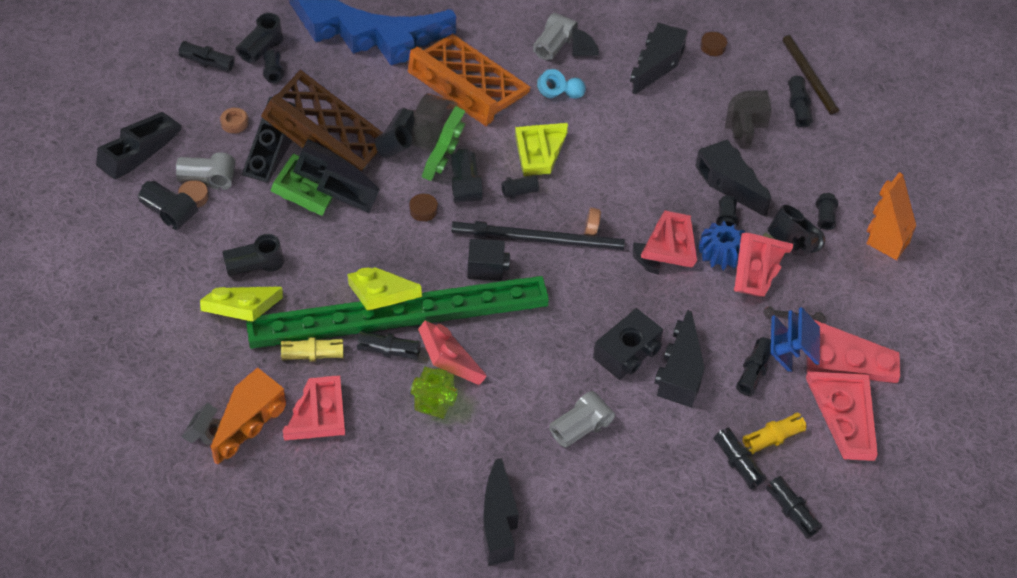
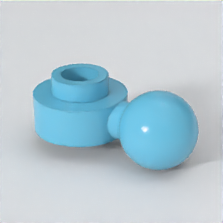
(573, 88)

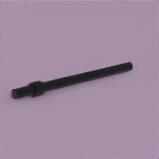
(481, 230)

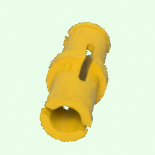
(774, 433)

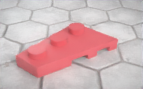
(854, 355)
(847, 411)

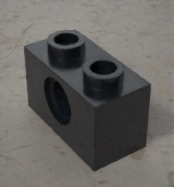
(633, 330)

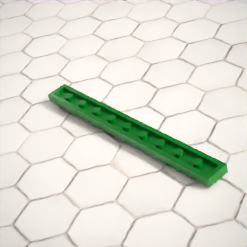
(431, 307)

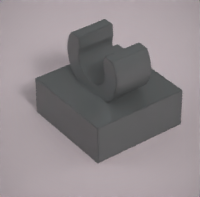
(200, 424)

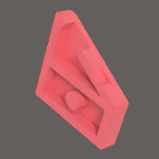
(672, 241)
(758, 263)
(448, 353)
(317, 411)

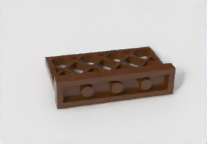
(299, 128)

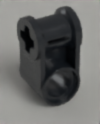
(792, 227)

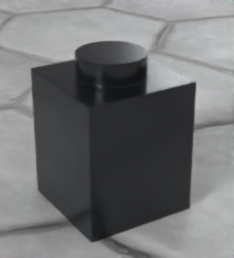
(487, 259)

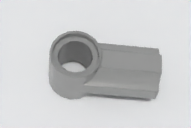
(557, 32)
(215, 171)
(587, 415)

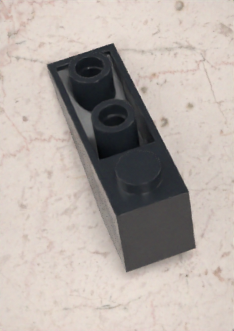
(661, 56)
(266, 151)
(729, 174)
(684, 366)

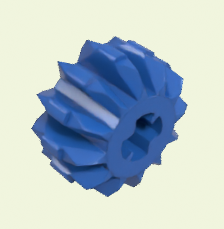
(721, 245)

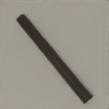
(810, 75)

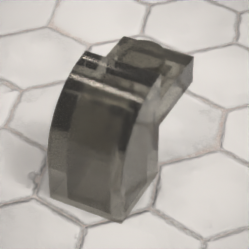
(747, 112)
(430, 119)

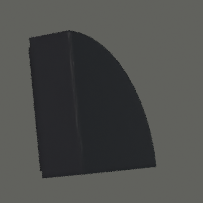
(583, 44)
(650, 265)

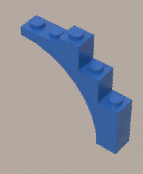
(364, 30)

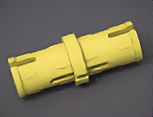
(312, 349)

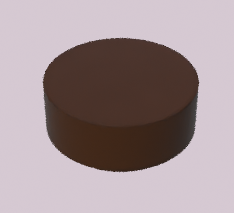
(713, 43)
(423, 207)

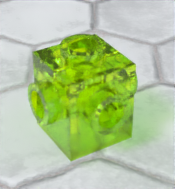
(434, 392)

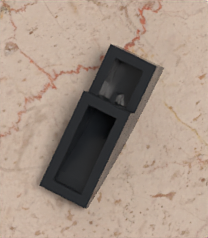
(136, 144)
(336, 176)
(499, 516)

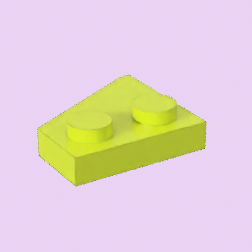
(539, 147)
(380, 288)
(241, 302)

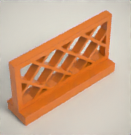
(458, 87)

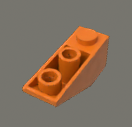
(894, 219)
(249, 407)

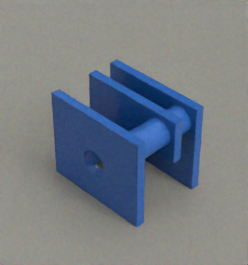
(801, 334)

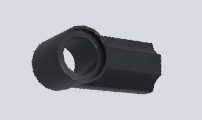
(265, 35)
(397, 135)
(465, 179)
(172, 208)
(262, 254)

